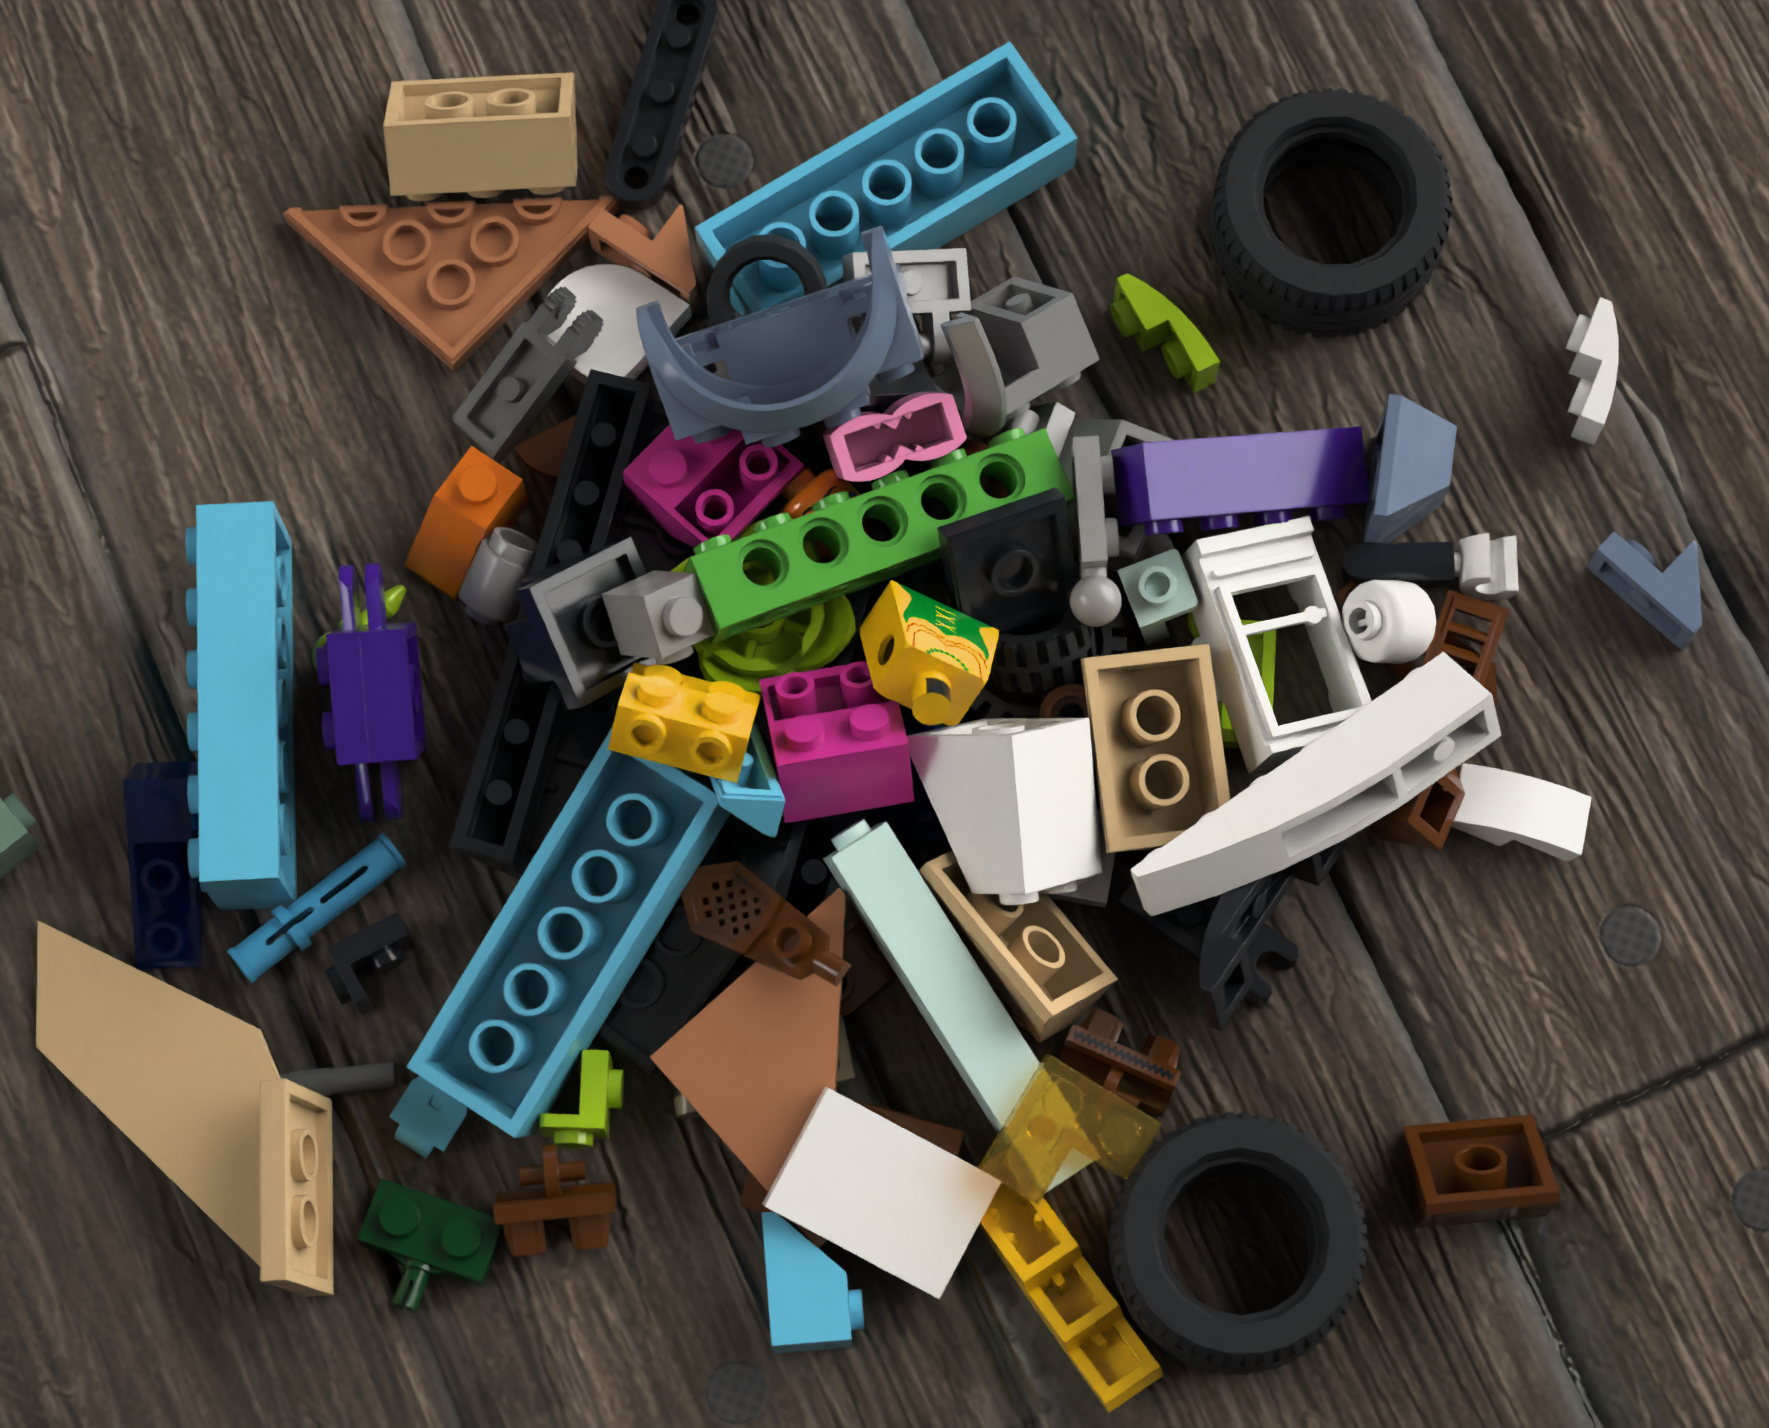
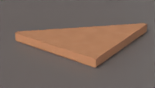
(453, 265)
(763, 1055)

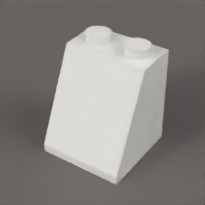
(1014, 802)

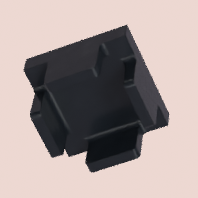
(569, 627)

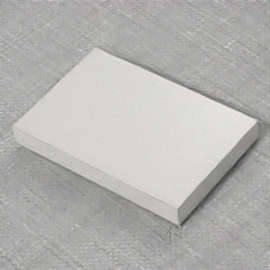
(881, 1192)

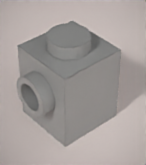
(658, 616)

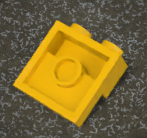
(684, 721)

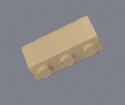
(481, 135)
(1154, 743)
(1023, 951)

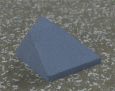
(1407, 469)

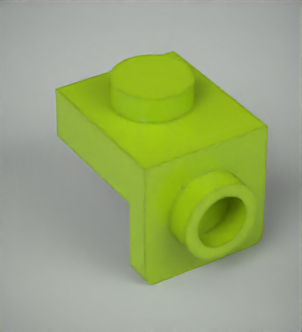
(599, 1092)

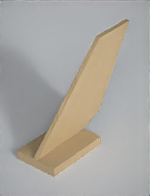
(198, 1102)

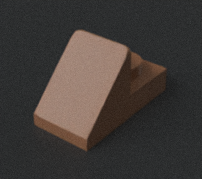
(663, 260)

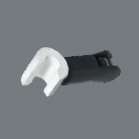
(1483, 566)

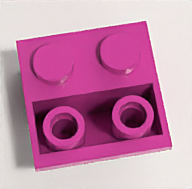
(708, 485)
(835, 742)

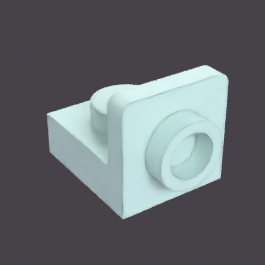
(1158, 592)

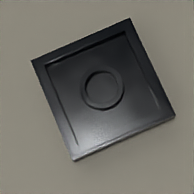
(1011, 562)

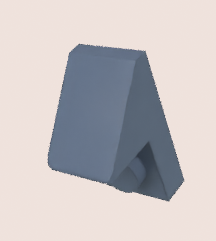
(1664, 599)

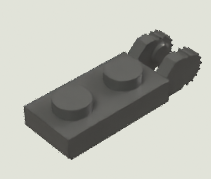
(526, 374)

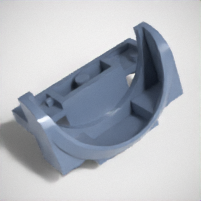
(787, 360)

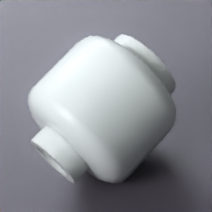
(1388, 621)

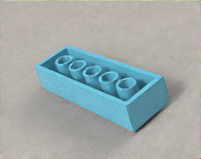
(915, 171)
(243, 706)
(569, 938)

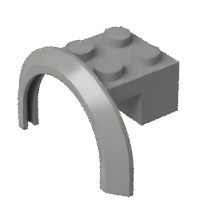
(1011, 351)

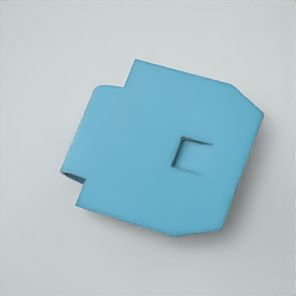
(427, 1117)

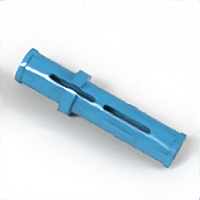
(254, 954)

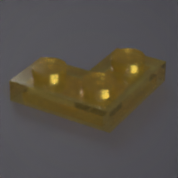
(1062, 1113)

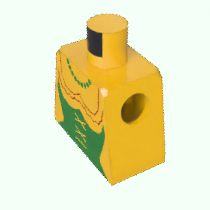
(926, 654)

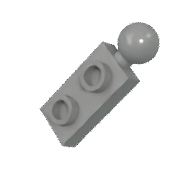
(1095, 597)

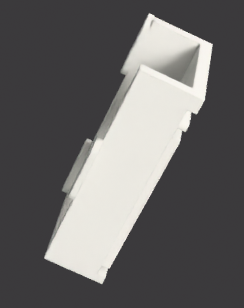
(1257, 561)

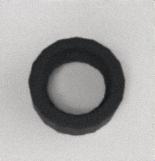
(753, 249)

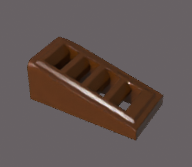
(1477, 608)

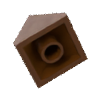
(1478, 1171)

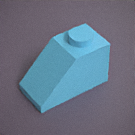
(806, 1293)

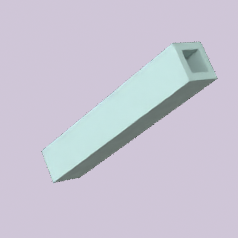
(937, 972)

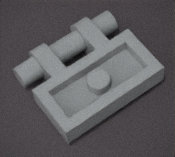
(936, 288)

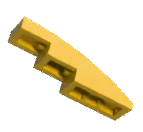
(1069, 1297)

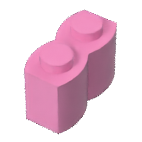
(912, 429)

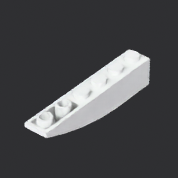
(1328, 788)

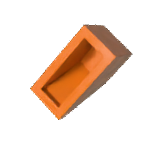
(461, 515)

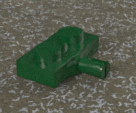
(428, 1239)

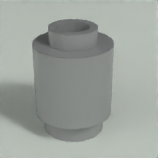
(495, 576)

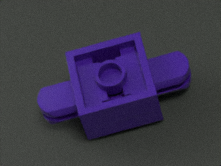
(373, 692)

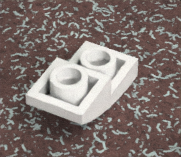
(1597, 365)
(1522, 808)

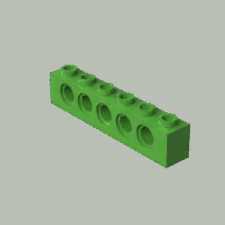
(737, 605)

